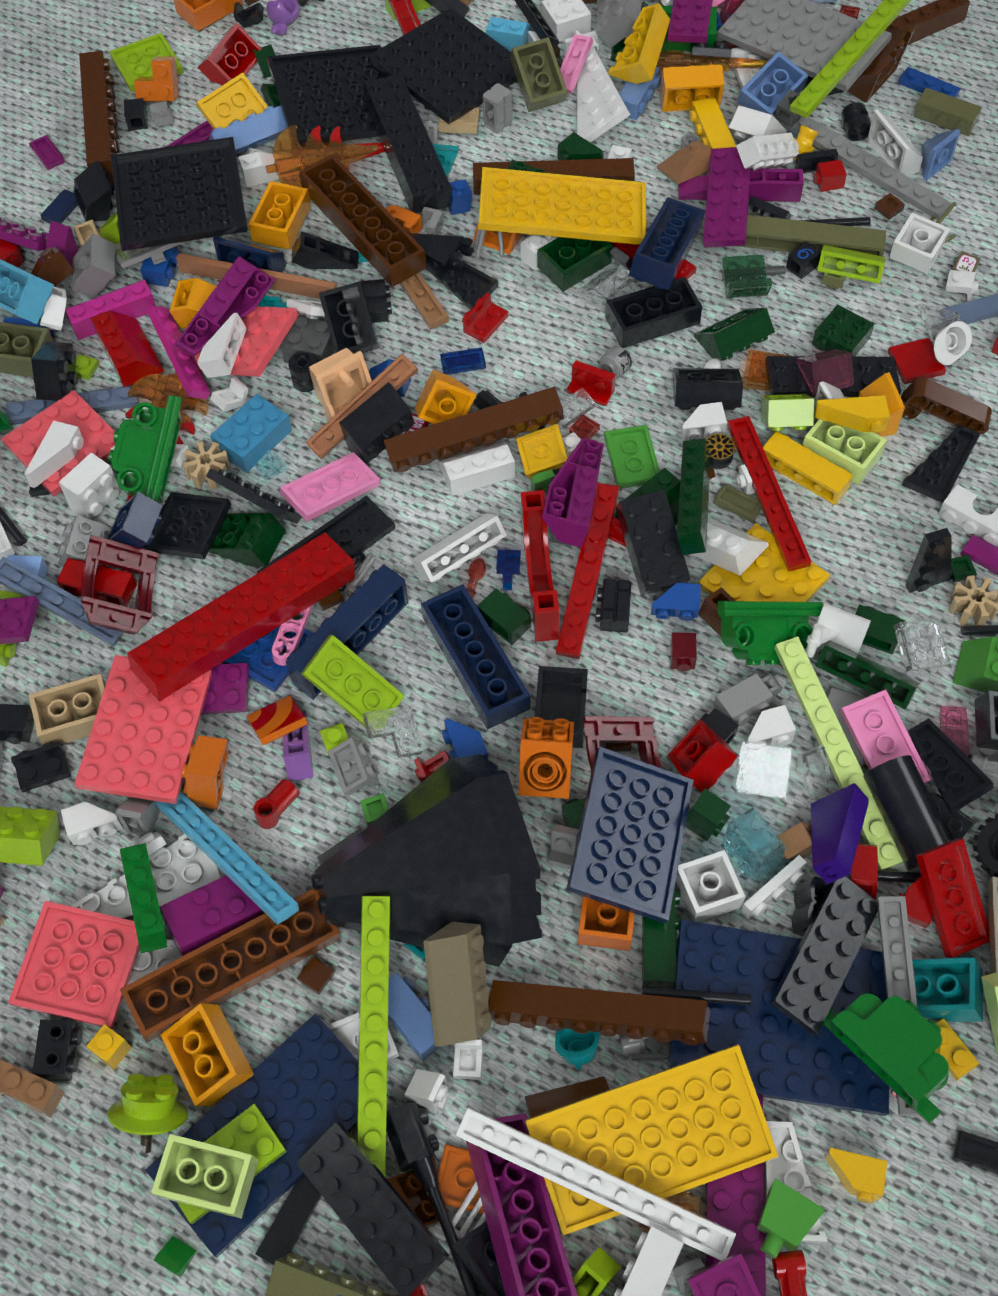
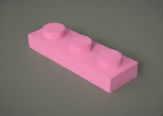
(575, 60)

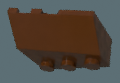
(883, 65)

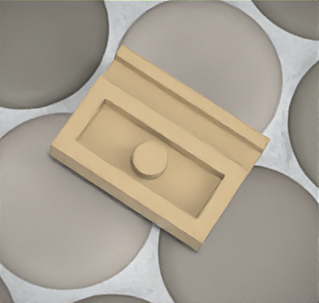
(465, 124)

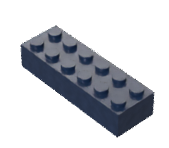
(667, 243)
(353, 623)
(475, 656)

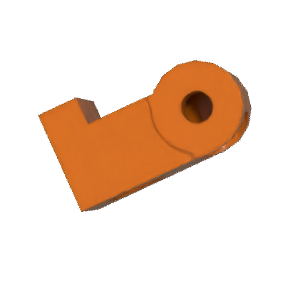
(407, 219)

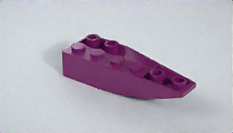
(765, 184)
(236, 293)
(573, 492)

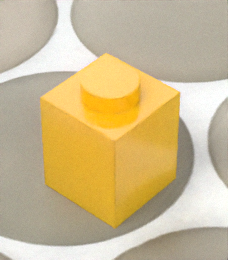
(109, 1047)

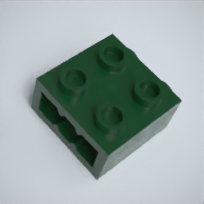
(843, 331)

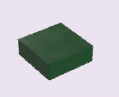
(962, 568)

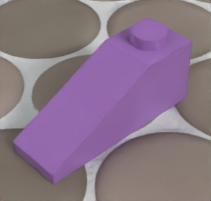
(298, 753)

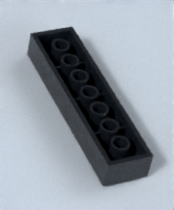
(407, 144)

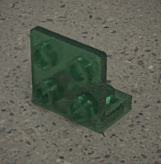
(745, 276)

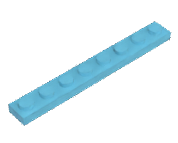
(230, 859)

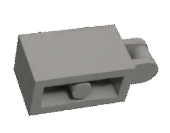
(747, 698)

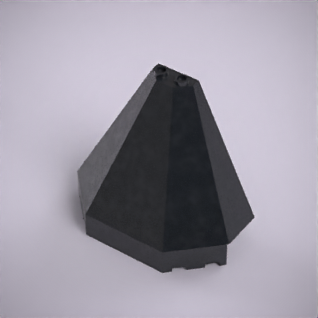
(442, 857)

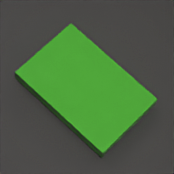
(631, 455)

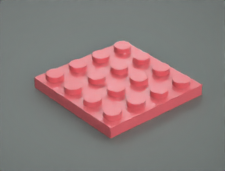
(262, 338)
(70, 410)
(77, 965)

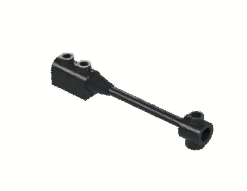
(417, 1151)

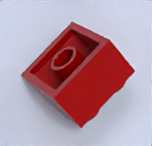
(702, 756)

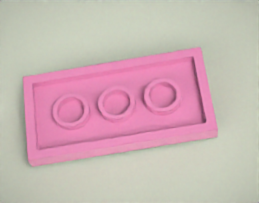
(330, 486)
(880, 732)

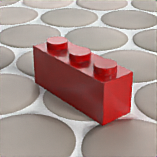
(110, 584)

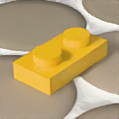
(955, 1052)

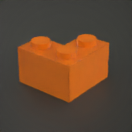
(162, 85)
(205, 771)

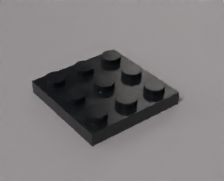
(188, 525)

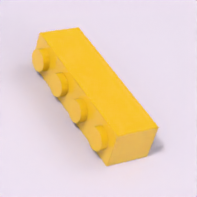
(710, 124)
(807, 468)

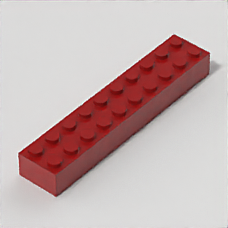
(241, 616)

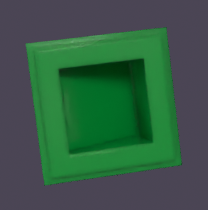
(175, 1256)

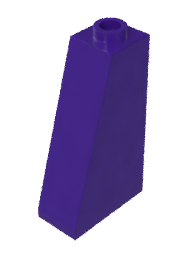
(836, 831)

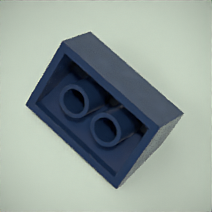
(229, 249)

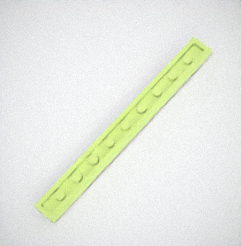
(837, 748)

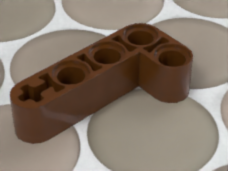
(946, 404)

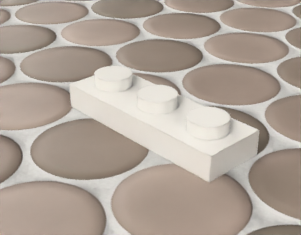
(774, 888)

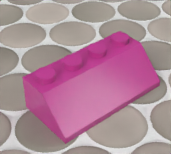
(129, 300)

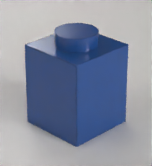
(460, 198)

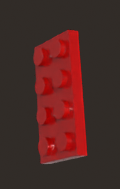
(954, 897)

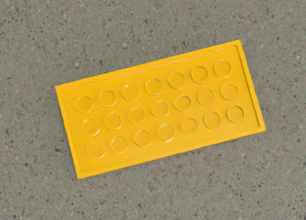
(562, 206)
(660, 1132)

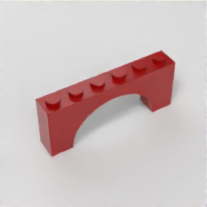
(541, 590)

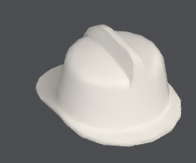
(952, 342)

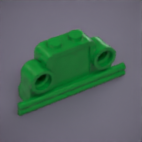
(146, 448)
(757, 626)
(896, 1047)

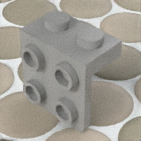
(78, 537)

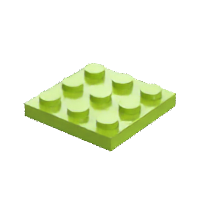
(135, 58)

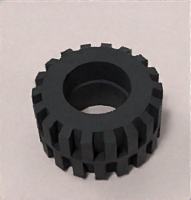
(988, 846)

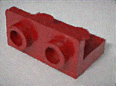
(483, 319)
(595, 381)

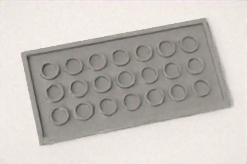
(799, 31)

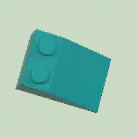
(949, 989)

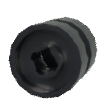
(856, 121)
(299, 370)

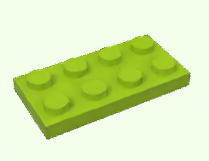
(350, 680)
(246, 1134)

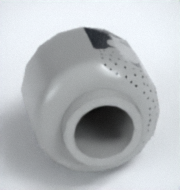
(616, 361)

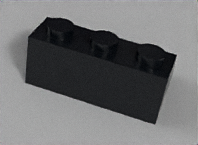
(349, 318)
(707, 386)
(374, 421)

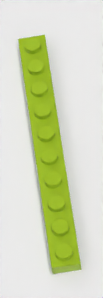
(847, 57)
(373, 1028)

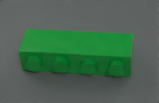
(143, 898)

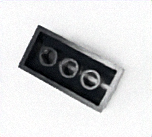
(906, 808)

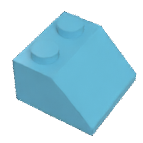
(508, 32)

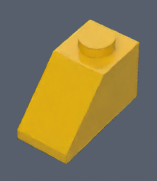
(859, 1174)

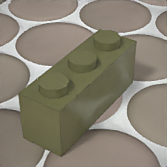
(947, 111)

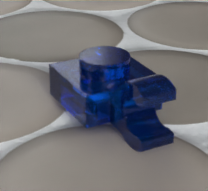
(508, 564)

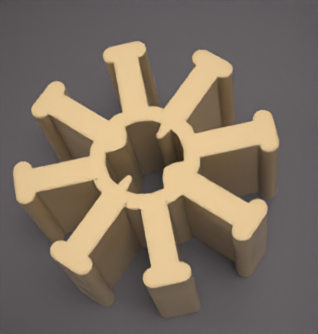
(199, 464)
(974, 601)

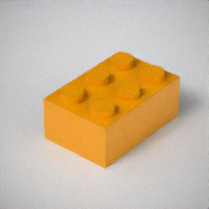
(690, 84)
(279, 215)
(206, 1054)

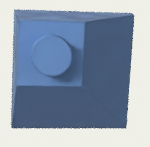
(938, 152)

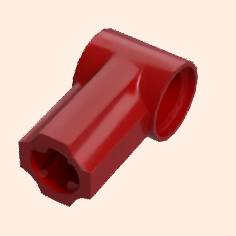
(276, 802)
(790, 1272)

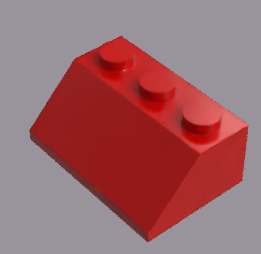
(230, 56)

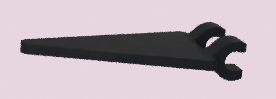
(444, 248)

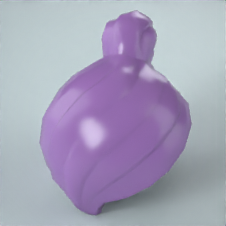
(282, 14)

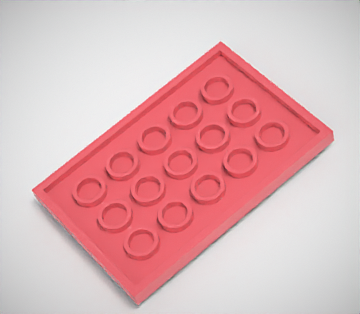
(138, 741)

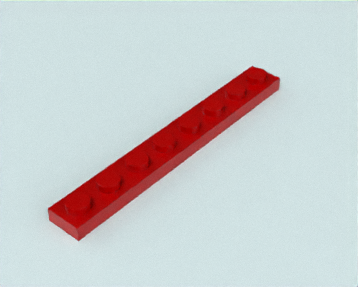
(769, 494)
(587, 572)

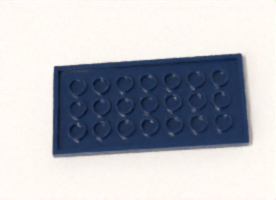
(301, 1095)

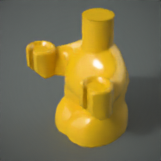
(805, 139)

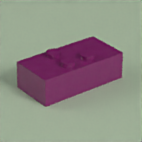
(207, 914)

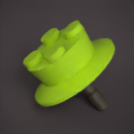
(148, 1107)

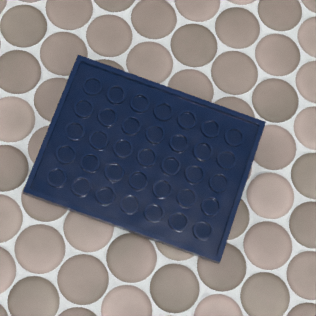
(777, 1051)

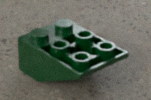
(248, 538)

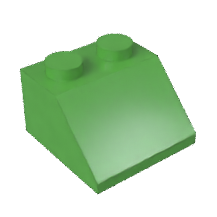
(978, 665)

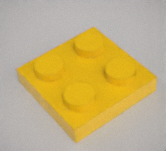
(542, 450)

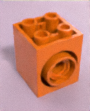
(546, 758)

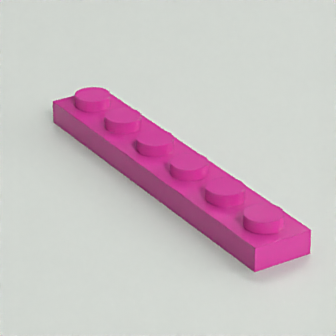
(182, 361)

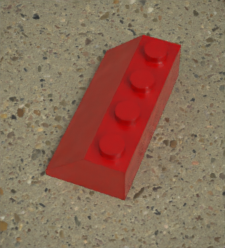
(126, 346)

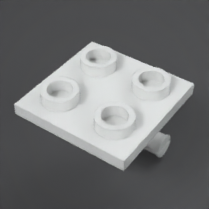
(839, 627)

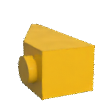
(856, 413)

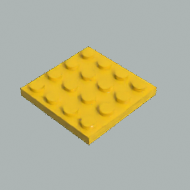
(766, 577)

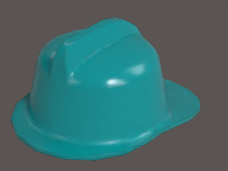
(576, 1047)

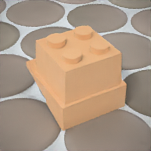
(339, 379)

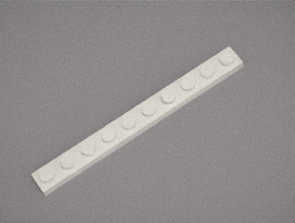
(596, 1184)

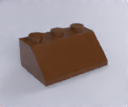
(562, 1096)

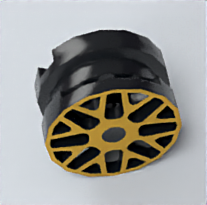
(720, 451)

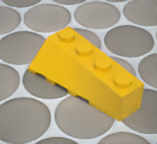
(642, 47)

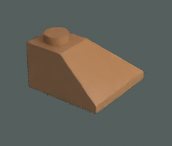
(687, 163)

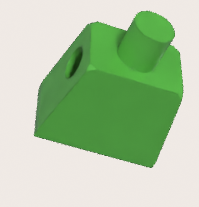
(786, 1218)

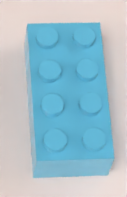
(23, 292)

